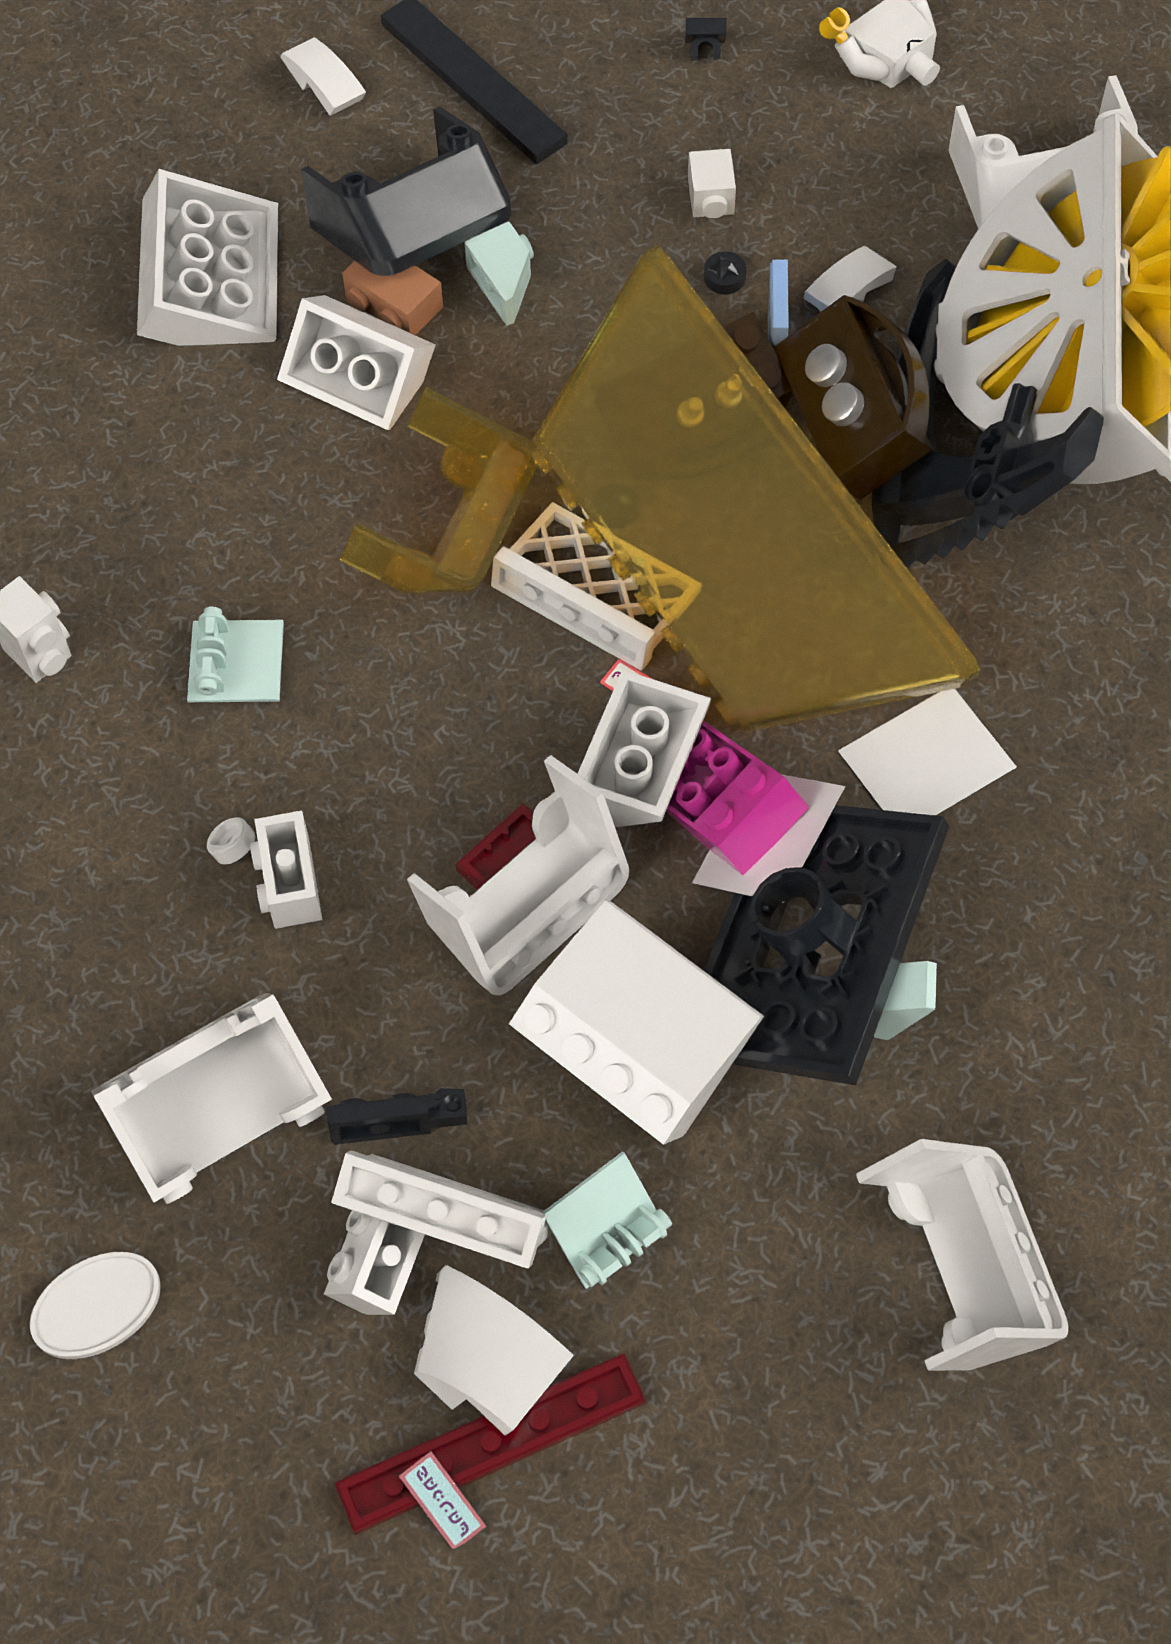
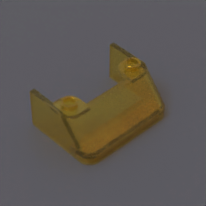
(492, 470)

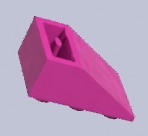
(733, 800)

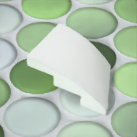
(486, 1351)

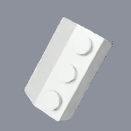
(354, 360)
(642, 747)

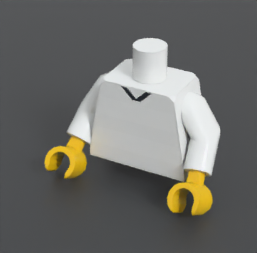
(886, 41)

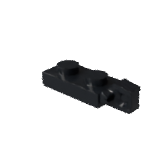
(395, 1117)

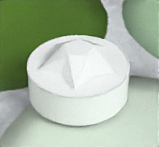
(230, 840)

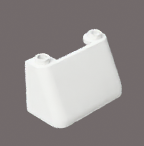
(211, 1095)

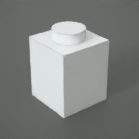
(711, 183)

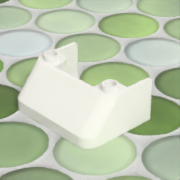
(991, 164)
(539, 894)
(980, 1247)

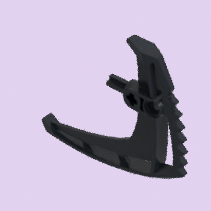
(1000, 479)

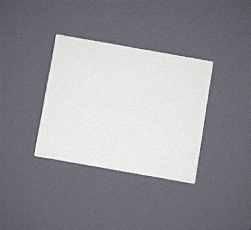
(927, 757)
(788, 852)

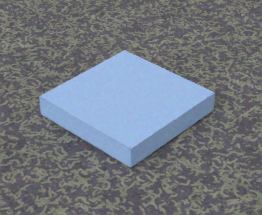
(778, 302)

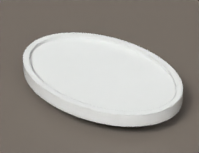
(95, 1305)

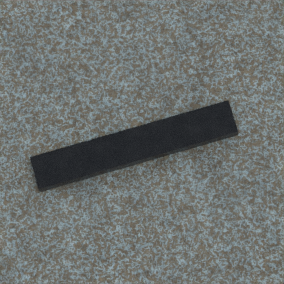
(474, 80)

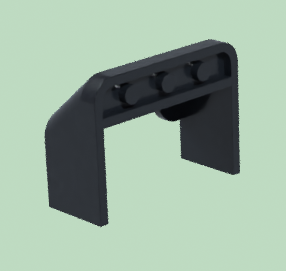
(414, 213)

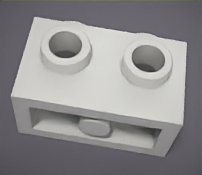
(32, 631)
(287, 870)
(372, 1264)

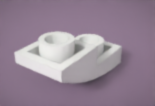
(325, 74)
(851, 277)

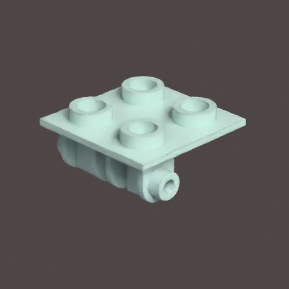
(235, 659)
(606, 1221)

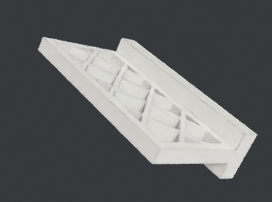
(575, 604)
(441, 1208)

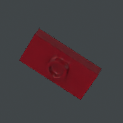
(498, 847)

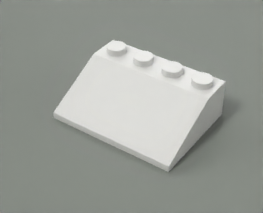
(206, 264)
(636, 1022)

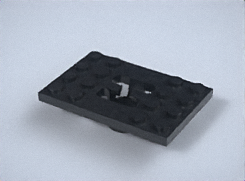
(828, 1022)

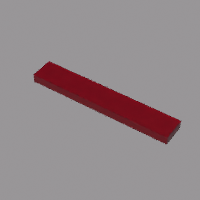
(482, 1449)

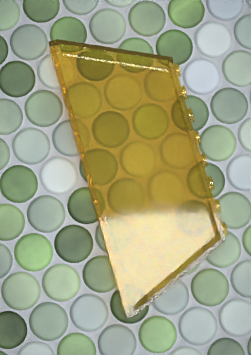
(735, 520)

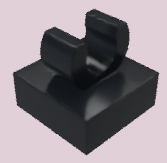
(705, 32)

